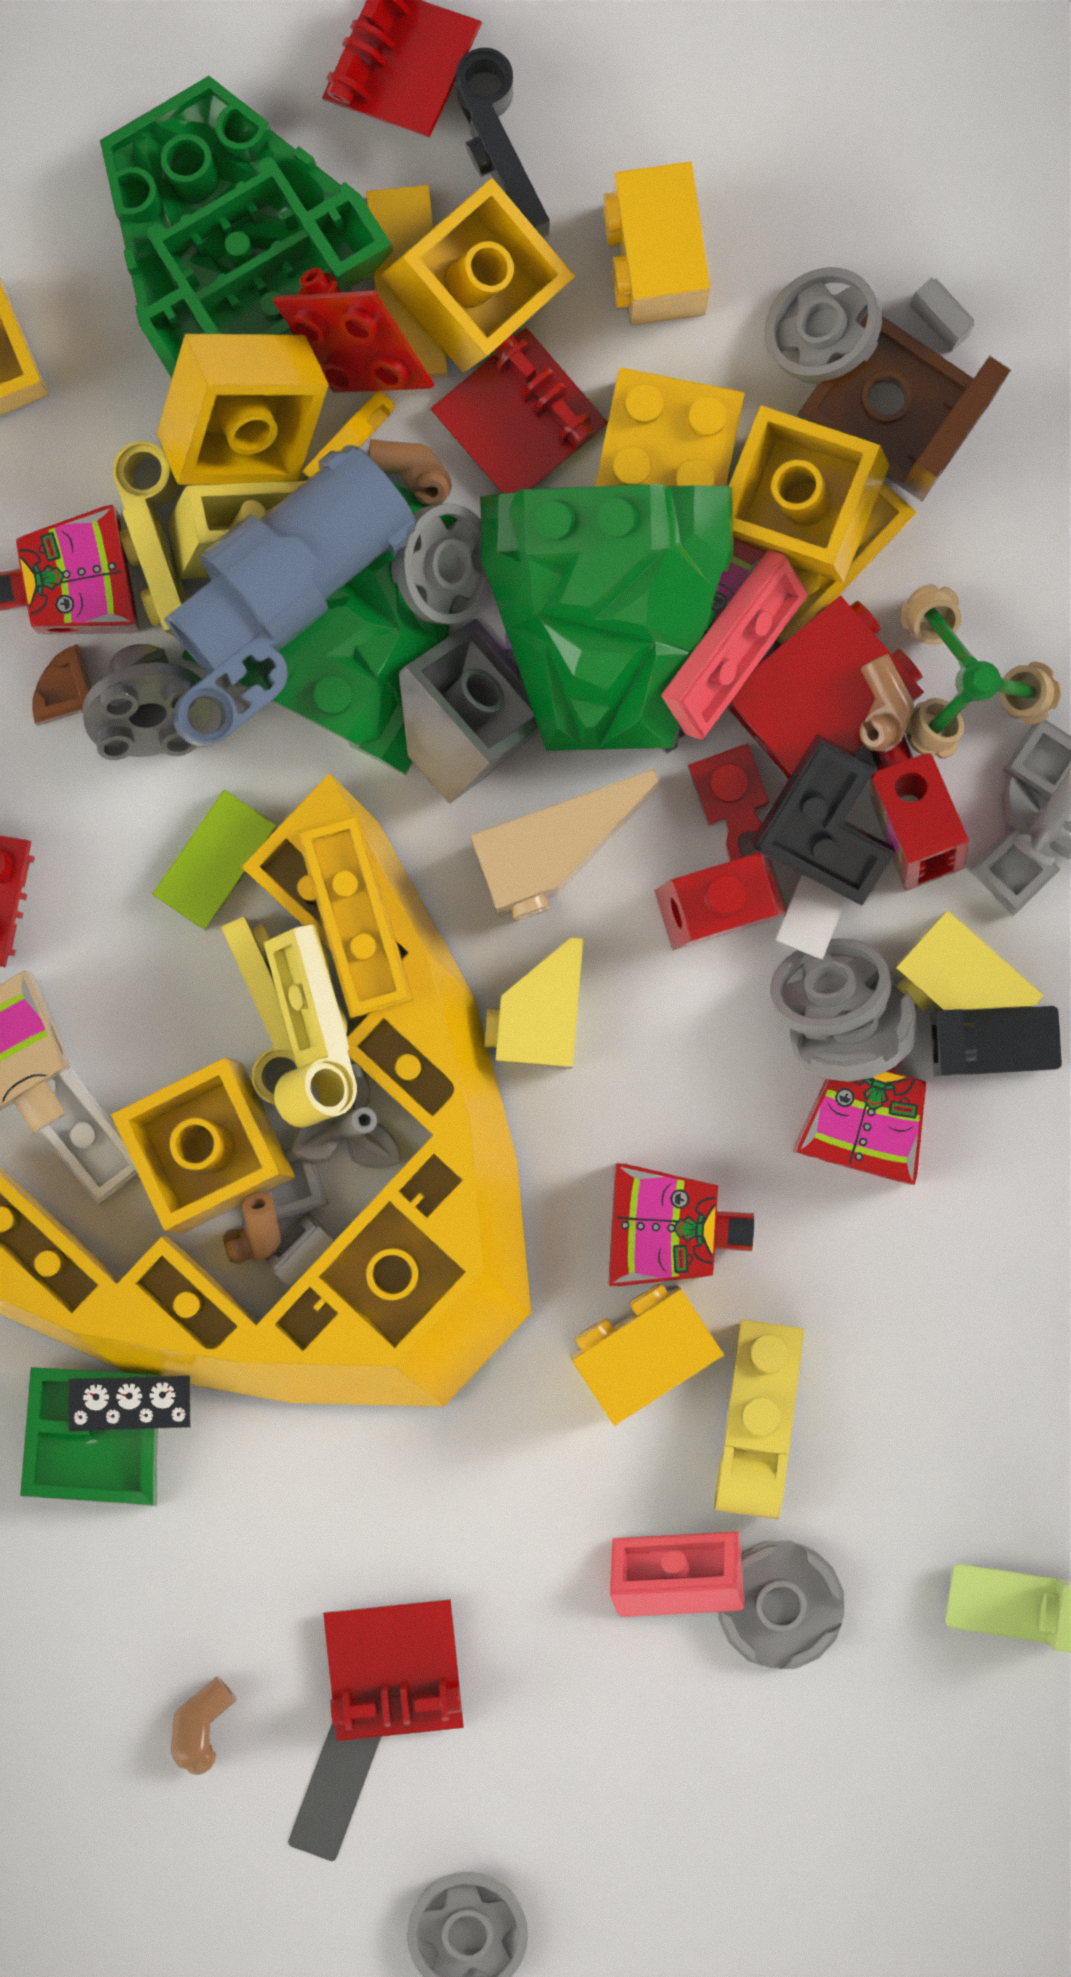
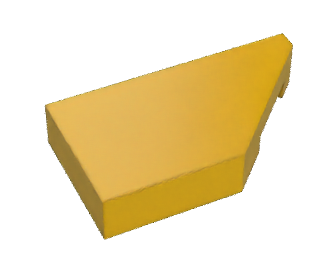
(356, 430)

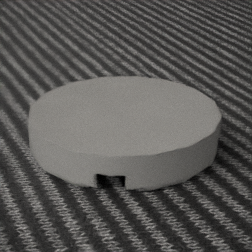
(865, 1050)
(789, 1606)

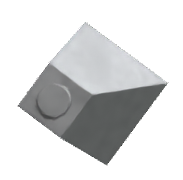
(464, 710)

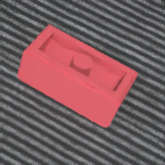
(677, 1574)

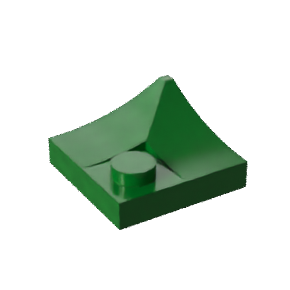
(88, 1463)

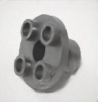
(136, 702)

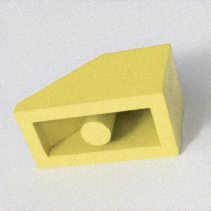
(210, 511)
(959, 971)
(540, 1012)

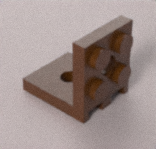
(936, 413)

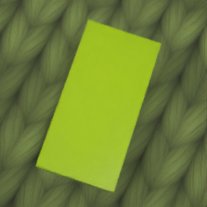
(213, 859)

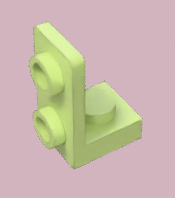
(1010, 1605)

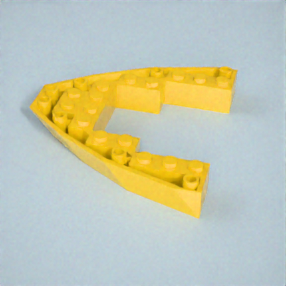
(407, 1290)

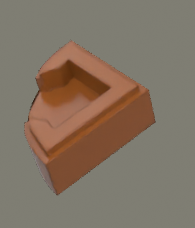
(61, 687)

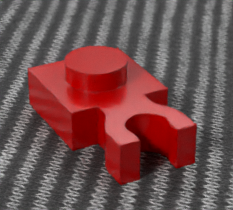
(730, 792)

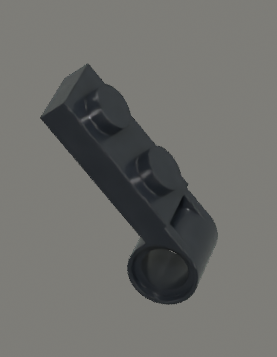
(490, 146)

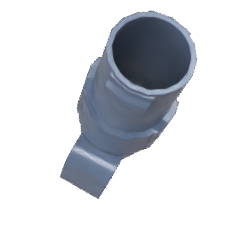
(275, 580)

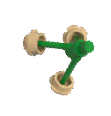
(936, 724)

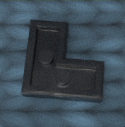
(809, 825)

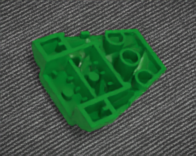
(227, 219)
(605, 601)
(351, 658)

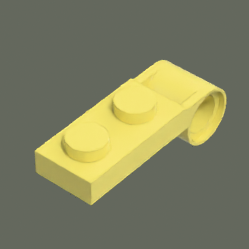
(145, 537)
(254, 965)
(314, 1028)
(759, 1419)

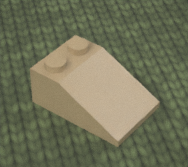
(546, 849)

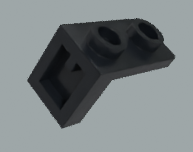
(995, 1040)

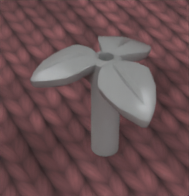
(1042, 829)
(366, 1140)

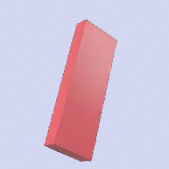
(734, 645)

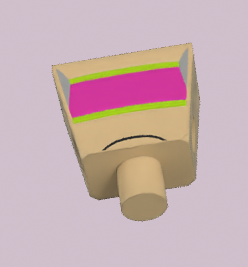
(29, 1052)

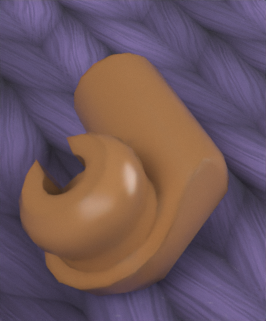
(416, 466)
(890, 708)
(259, 1233)
(192, 1726)

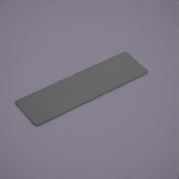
(332, 1795)

